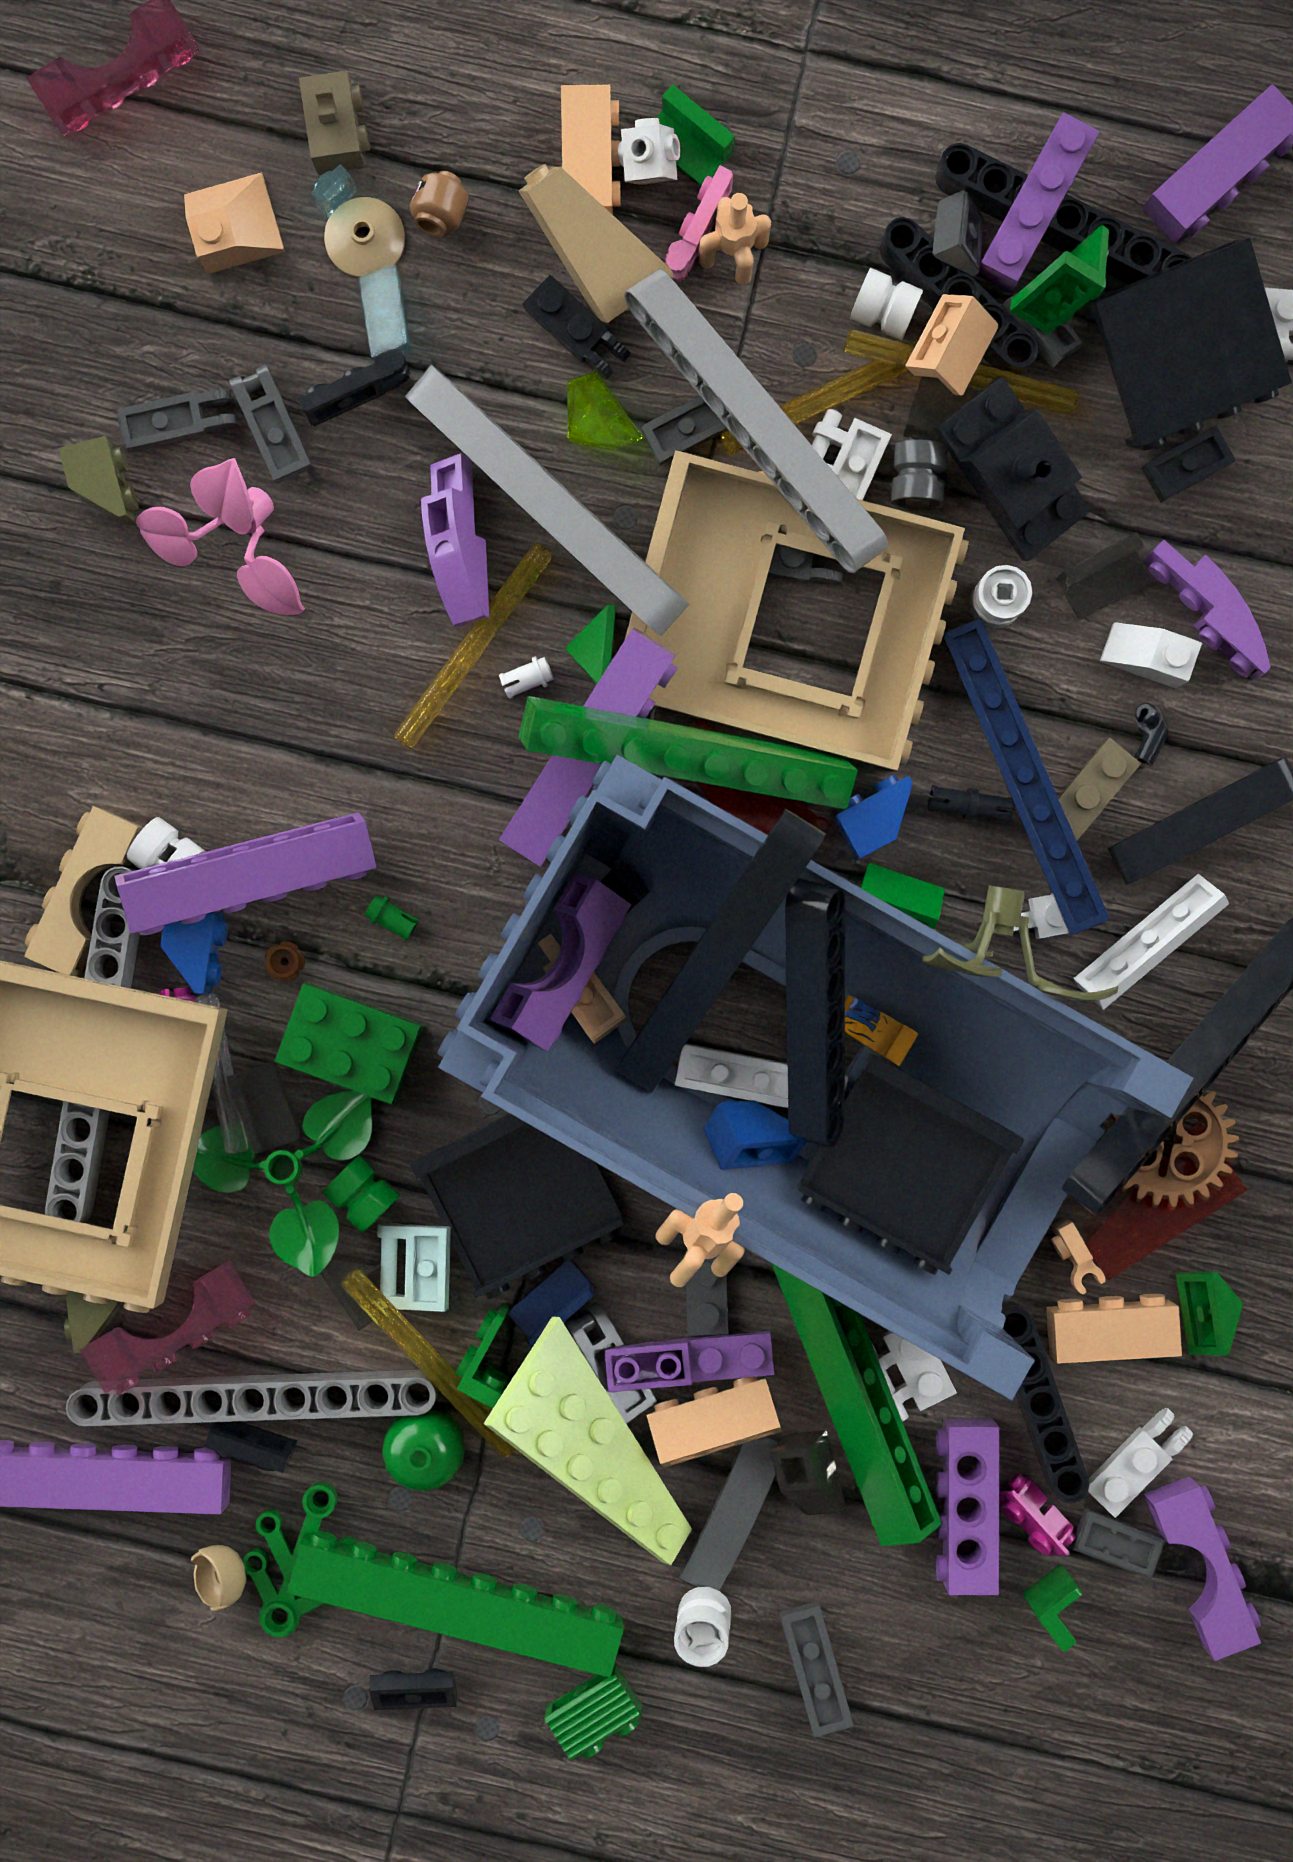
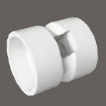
(886, 304)
(1000, 596)
(156, 844)
(702, 1626)

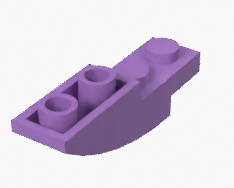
(453, 548)
(1225, 618)
(688, 1361)

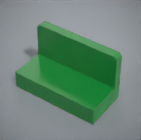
(701, 137)
(905, 893)
(1049, 1598)

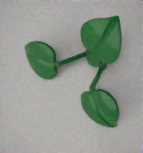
(309, 1233)

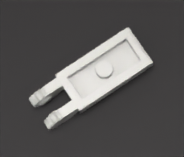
(1136, 1463)

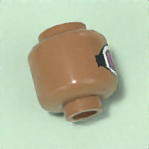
(439, 203)

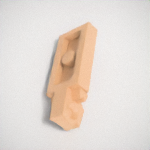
(596, 1009)

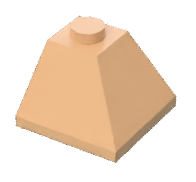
(232, 223)

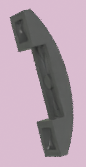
(732, 1515)

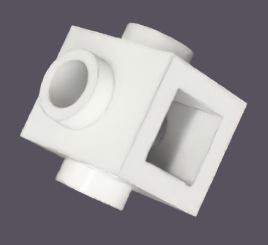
(649, 152)

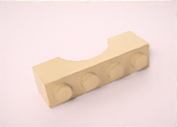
(61, 936)

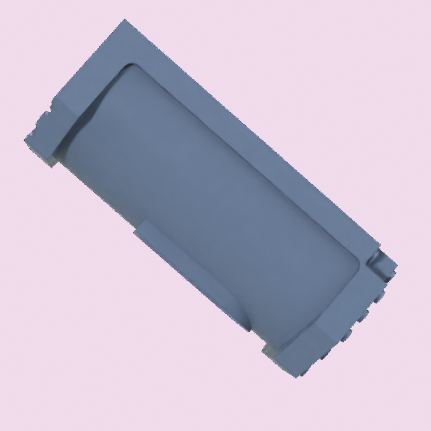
(978, 1041)

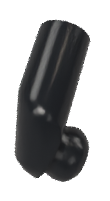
(1153, 731)

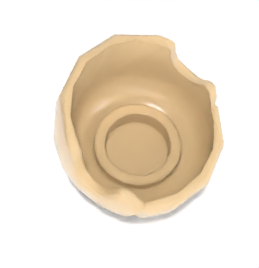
(218, 1576)

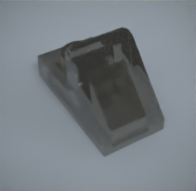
(334, 1274)

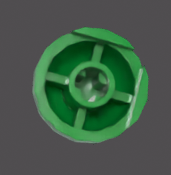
(424, 1450)

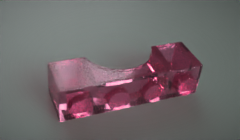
(79, 93)
(121, 1356)

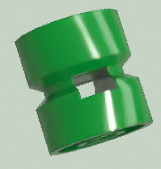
(361, 1194)

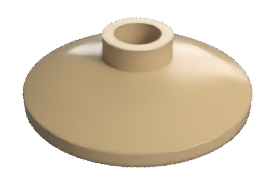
(368, 254)

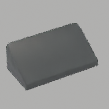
(959, 232)

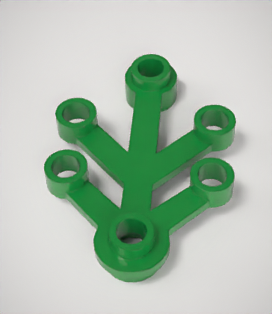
(285, 1559)

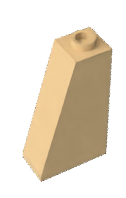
(589, 240)

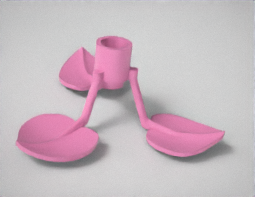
(224, 495)

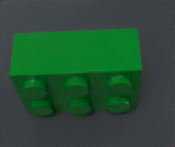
(349, 1043)

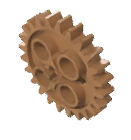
(1205, 1150)

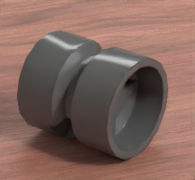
(919, 474)

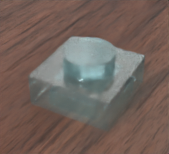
(333, 190)

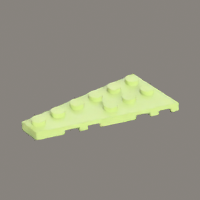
(575, 1434)

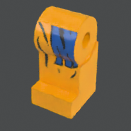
(878, 1031)

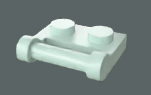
(425, 1267)

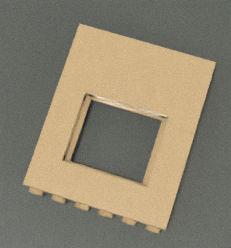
(716, 552)
(123, 1056)

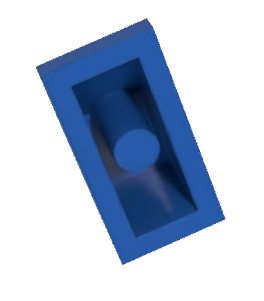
(750, 1136)

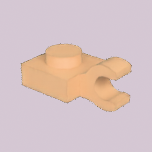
(1071, 1245)

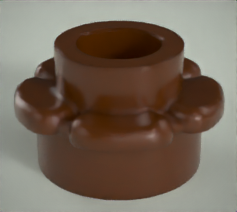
(276, 954)

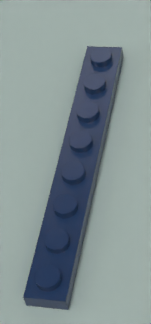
(1025, 777)

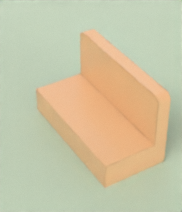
(953, 342)

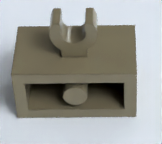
(332, 121)

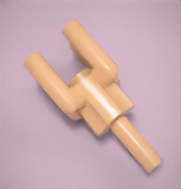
(735, 235)
(705, 1237)

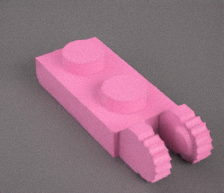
(684, 252)

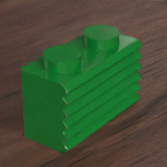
(593, 1714)

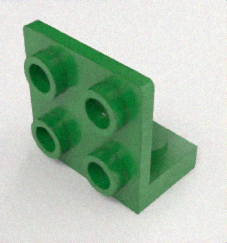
(1065, 284)
(478, 1381)

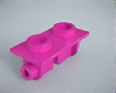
(1047, 1531)

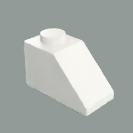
(1151, 653)

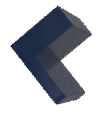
(555, 1296)

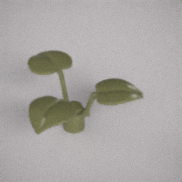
(1000, 916)

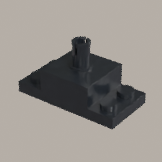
(1014, 467)

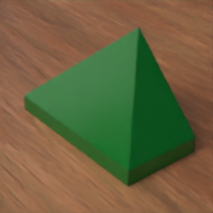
(595, 643)
(1208, 1312)

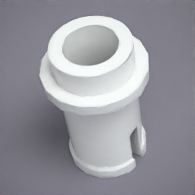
(529, 675)

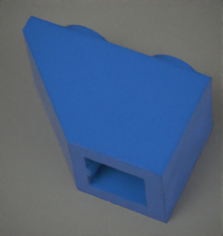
(875, 820)
(195, 950)

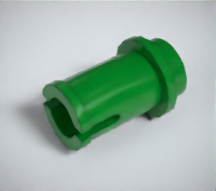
(391, 917)

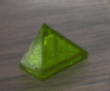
(597, 416)

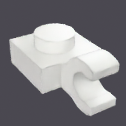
(1044, 917)

